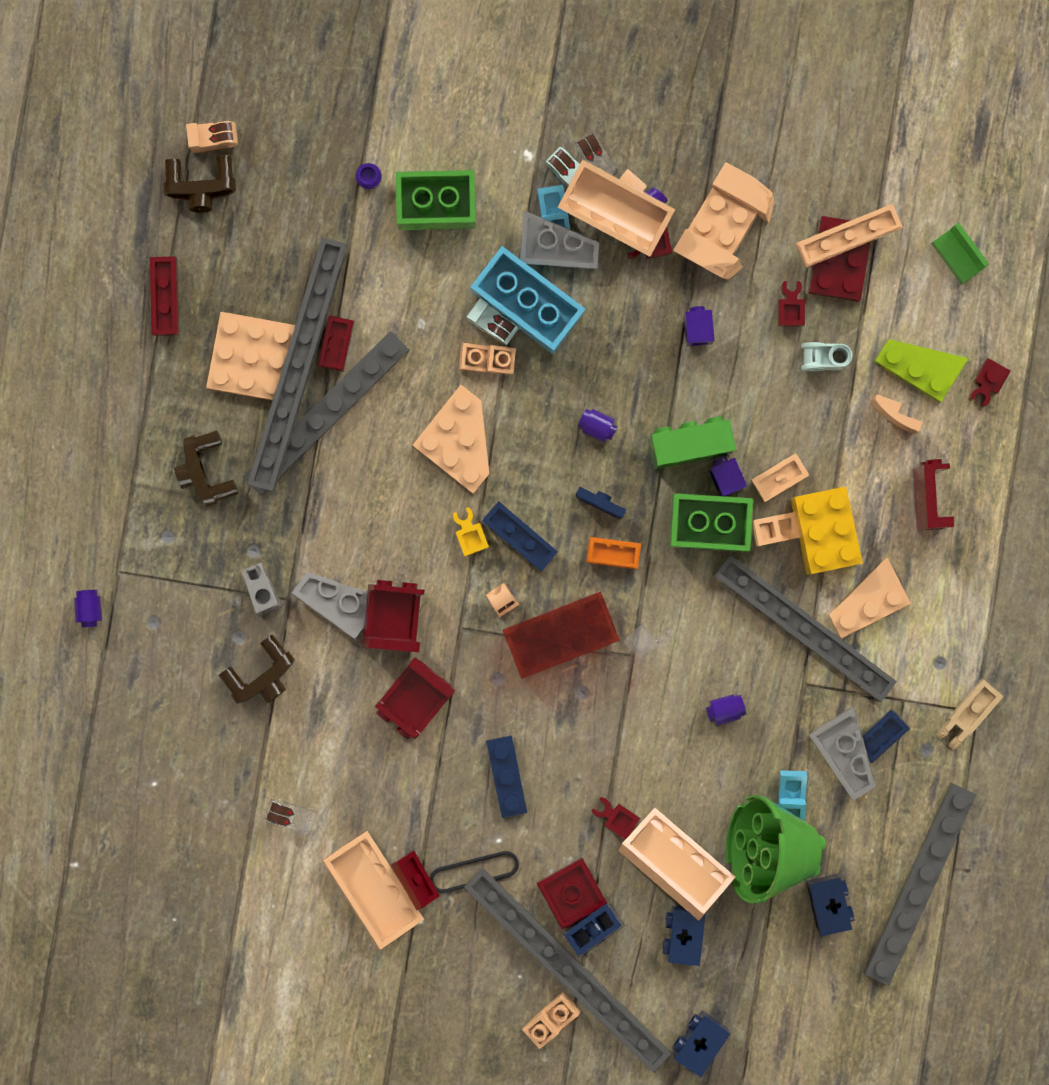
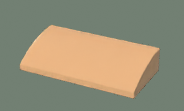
(616, 208)
(676, 863)
(372, 890)

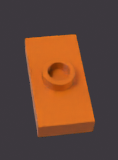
(613, 553)

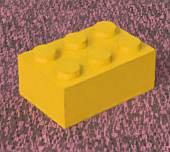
(826, 530)

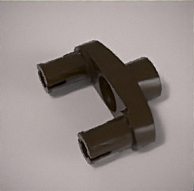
(199, 192)
(193, 472)
(266, 684)

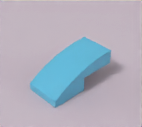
(549, 201)
(793, 792)

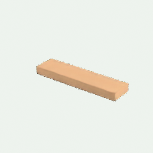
(848, 236)

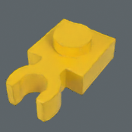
(471, 536)

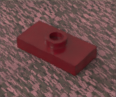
(336, 343)

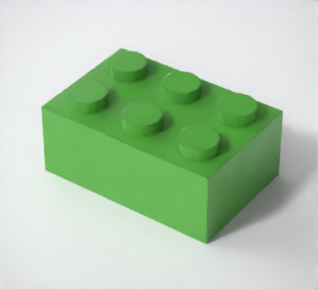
(435, 200)
(691, 442)
(710, 522)

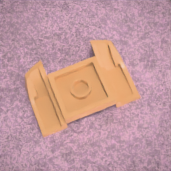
(725, 221)

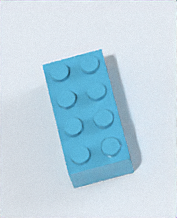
(527, 300)

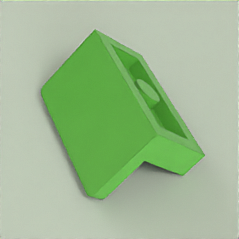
(960, 253)

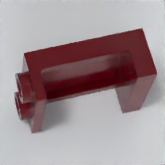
(926, 496)
(392, 616)
(414, 699)

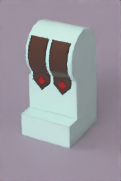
(562, 165)
(492, 322)

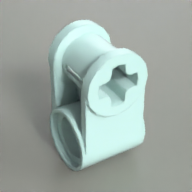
(823, 357)

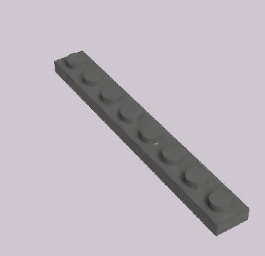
(341, 399)
(805, 628)
(919, 884)

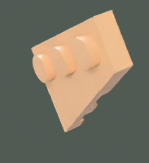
(871, 600)

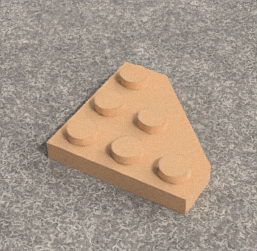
(458, 440)

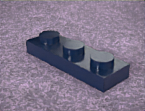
(519, 536)
(506, 776)

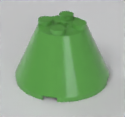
(770, 849)

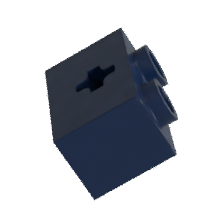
(828, 920)
(594, 929)
(690, 949)
(699, 1057)

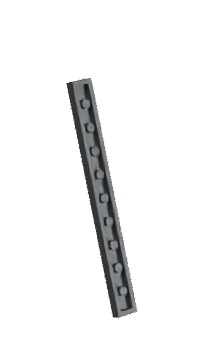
(298, 365)
(567, 969)

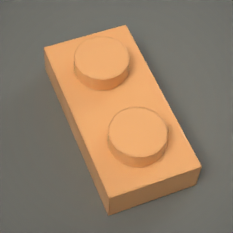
(779, 477)

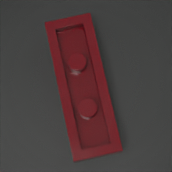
(164, 296)

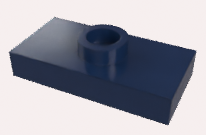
(600, 501)
(884, 734)

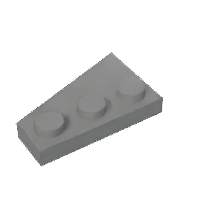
(555, 245)
(845, 752)

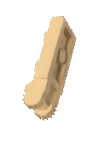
(970, 712)

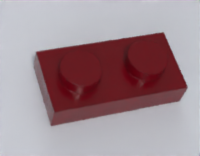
(415, 880)

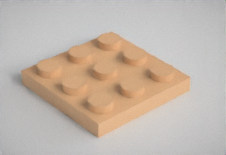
(248, 355)

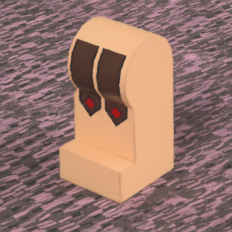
(211, 136)
(502, 599)

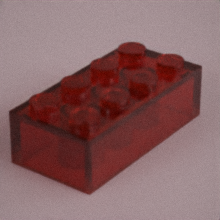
(561, 635)

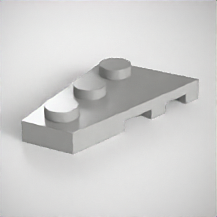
(334, 601)

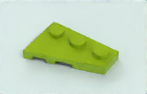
(921, 367)

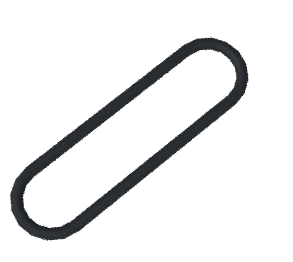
(473, 861)

